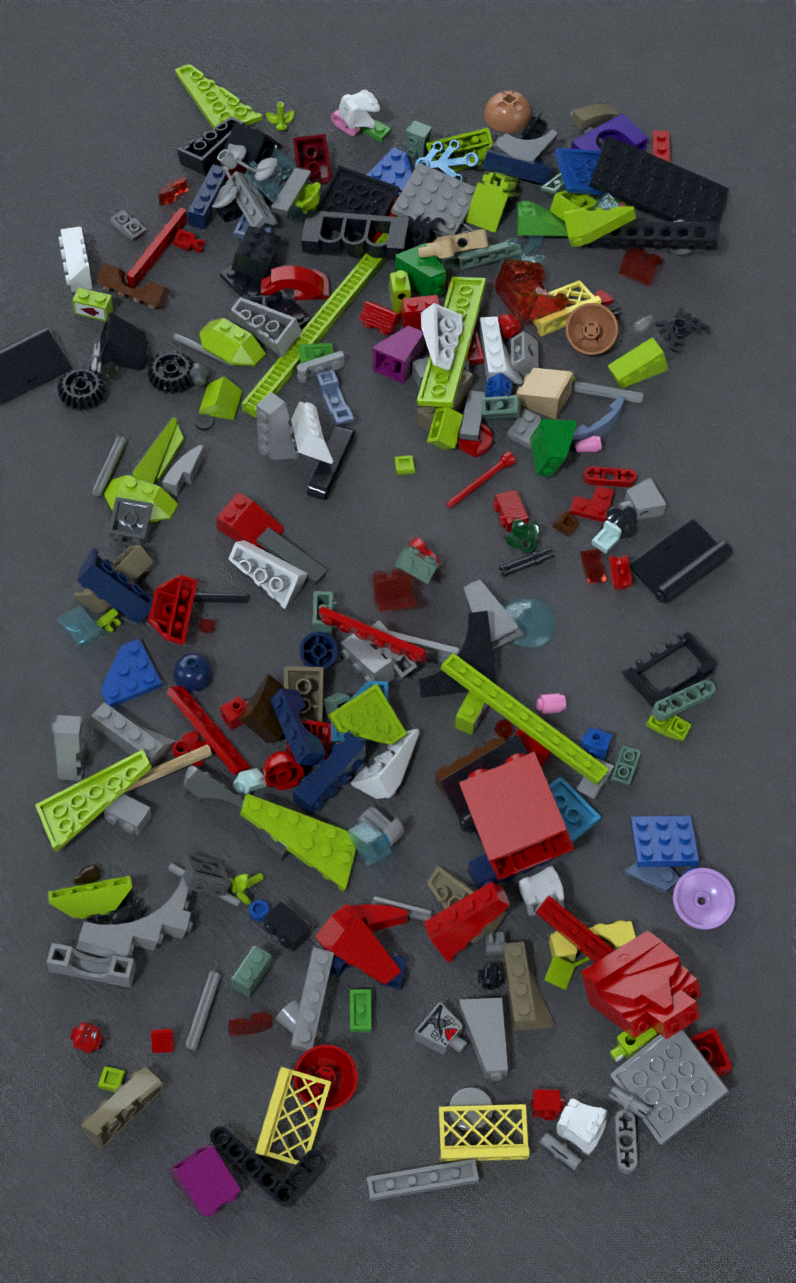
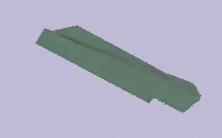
(481, 256)

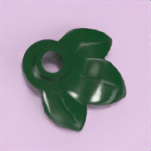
(521, 533)

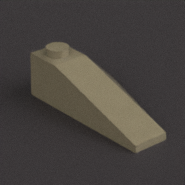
(310, 685)

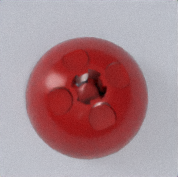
(342, 1075)

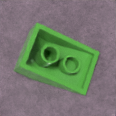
(537, 220)

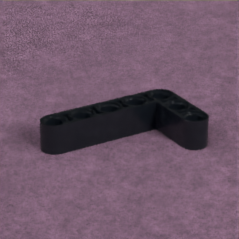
(264, 1171)

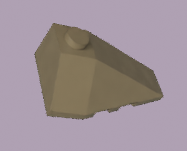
(451, 890)

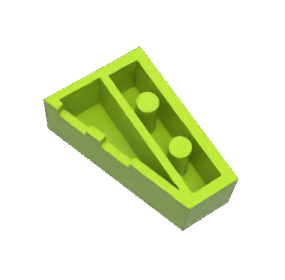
(638, 364)

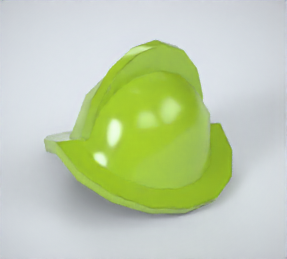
(309, 197)

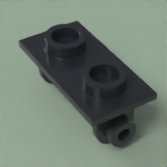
(536, 124)

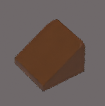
(565, 523)

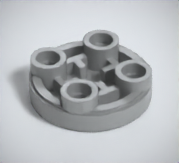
(470, 1097)

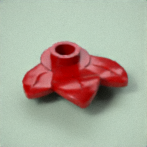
(188, 743)

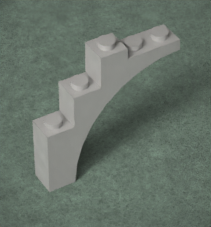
(146, 932)

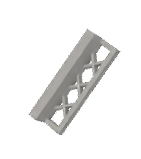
(251, 201)

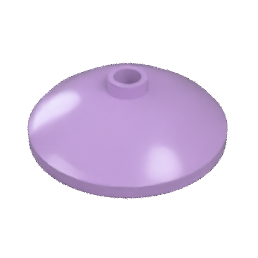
(712, 888)

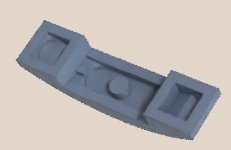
(333, 397)
(601, 426)

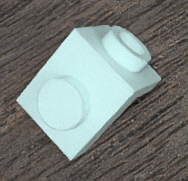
(607, 537)
(249, 781)

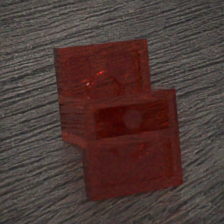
(392, 590)

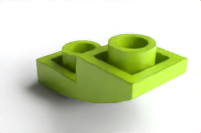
(671, 727)

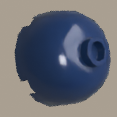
(318, 650)
(192, 672)

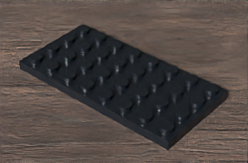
(656, 184)

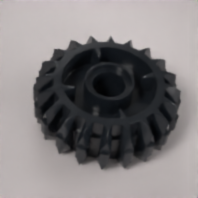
(170, 372)
(81, 388)

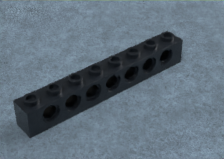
(659, 230)

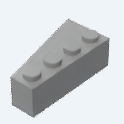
(267, 325)

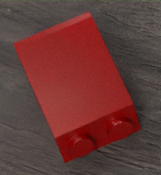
(412, 308)

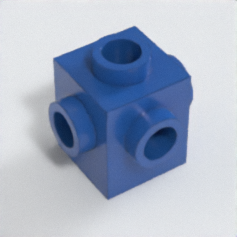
(498, 386)
(596, 743)

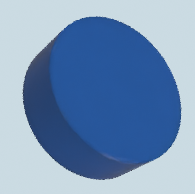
(258, 910)

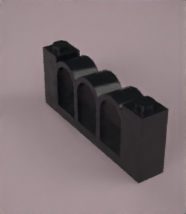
(318, 220)

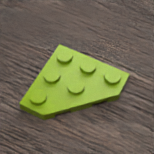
(369, 718)

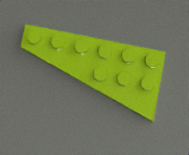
(214, 101)
(79, 804)
(310, 840)

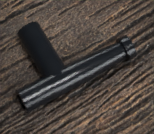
(264, 299)

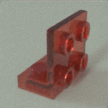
(640, 265)

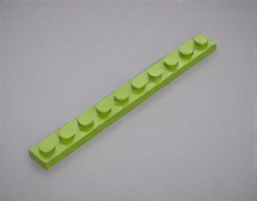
(524, 719)

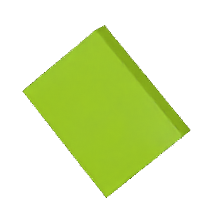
(221, 399)

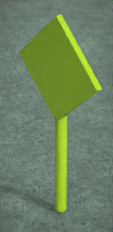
(561, 971)

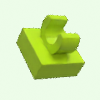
(107, 618)

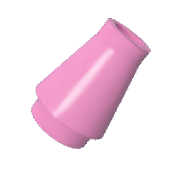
(589, 444)

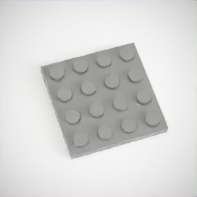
(435, 196)
(672, 1081)

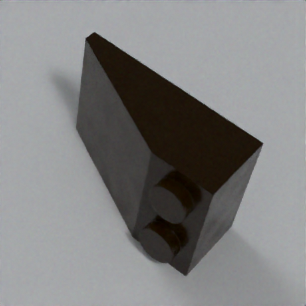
(259, 712)

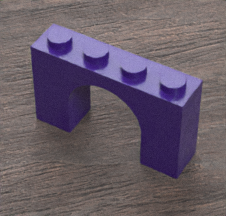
(618, 128)

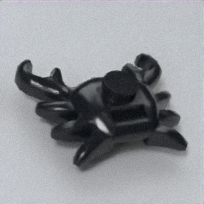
(419, 230)
(680, 327)
(125, 913)

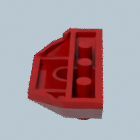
(172, 608)

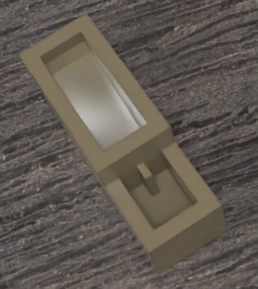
(593, 116)

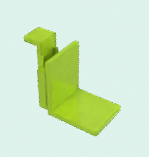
(490, 200)

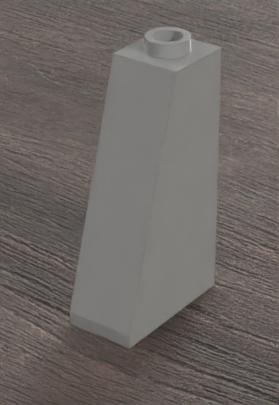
(502, 626)
(487, 1034)

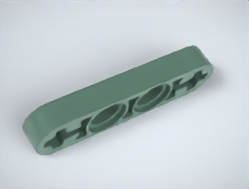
(682, 698)

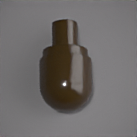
(87, 875)

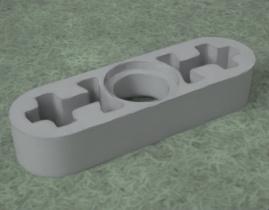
(632, 1157)

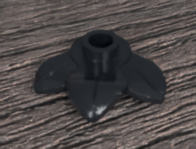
(621, 519)

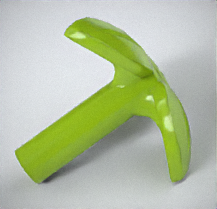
(282, 118)
(242, 883)

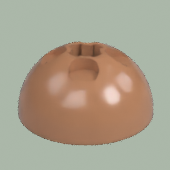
(508, 112)
(599, 323)

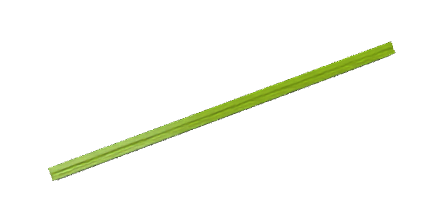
(316, 328)

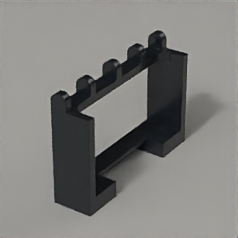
(703, 672)

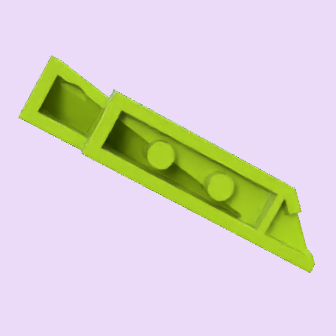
(160, 454)

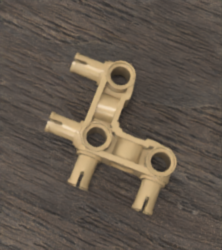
(448, 245)

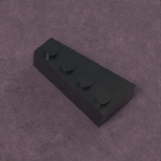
(203, 152)

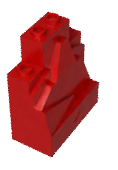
(643, 988)

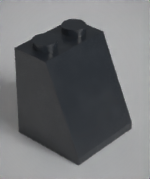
(257, 143)
(122, 343)

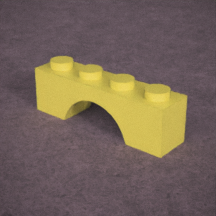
(613, 935)

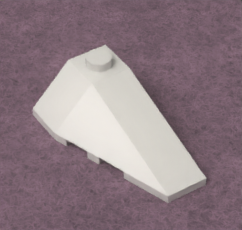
(441, 332)
(388, 770)

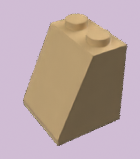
(545, 391)

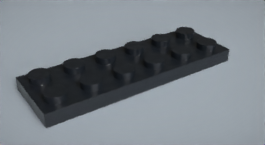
(250, 286)

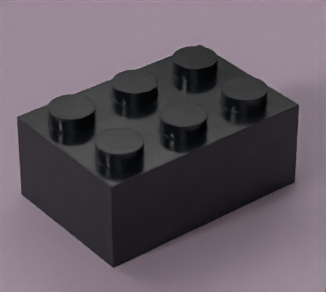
(256, 253)

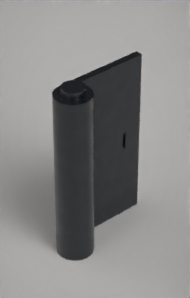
(30, 364)
(679, 561)
(493, 759)

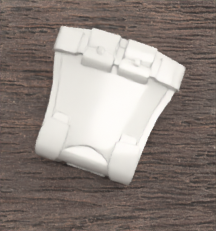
(357, 108)
(537, 887)
(582, 1125)

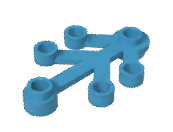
(443, 162)

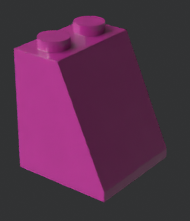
(396, 353)
(205, 1180)

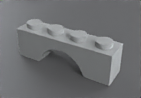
(110, 970)

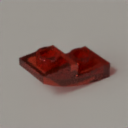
(167, 193)
(592, 566)
(259, 1022)

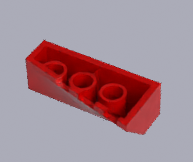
(465, 919)

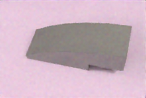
(183, 471)

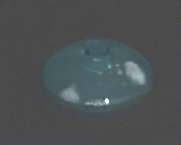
(537, 627)

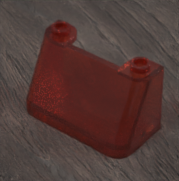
(523, 293)

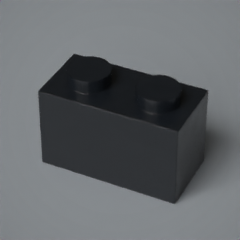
(286, 926)

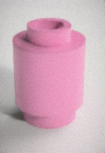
(551, 703)

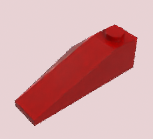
(356, 944)

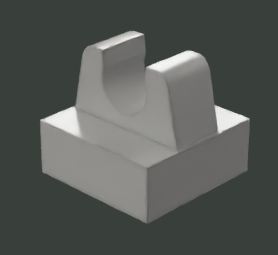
(494, 942)

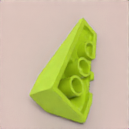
(590, 225)

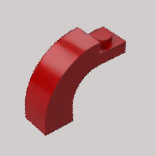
(293, 278)

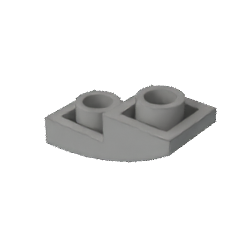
(125, 224)
(591, 790)

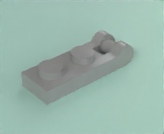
(310, 368)

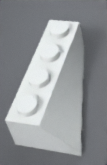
(76, 259)
(495, 352)
(309, 433)
(268, 571)

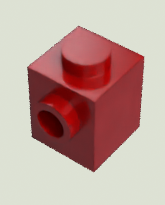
(232, 711)
(547, 1104)

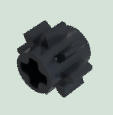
(490, 976)

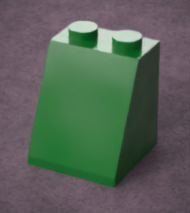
(424, 274)
(551, 444)

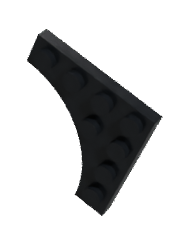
(476, 652)

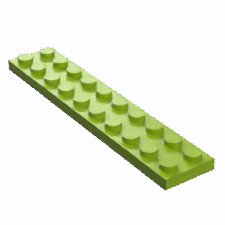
(439, 385)

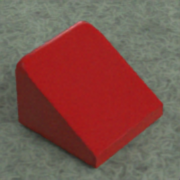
(162, 1040)

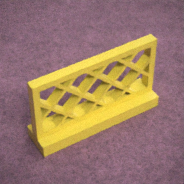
(558, 320)
(275, 1108)
(483, 1152)

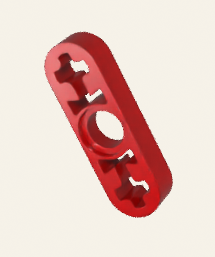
(623, 473)

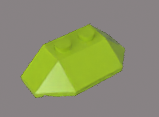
(470, 142)
(231, 343)
(139, 490)
(91, 898)

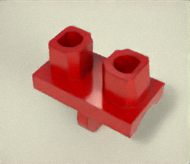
(620, 572)

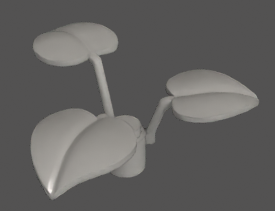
(230, 158)

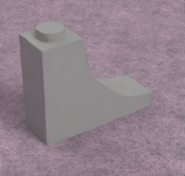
(526, 149)

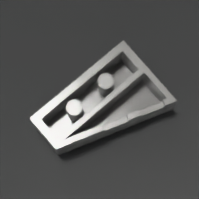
(367, 659)
(70, 747)

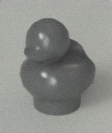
(199, 374)

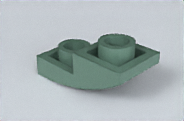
(626, 765)

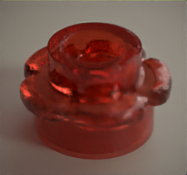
(207, 626)
(503, 724)

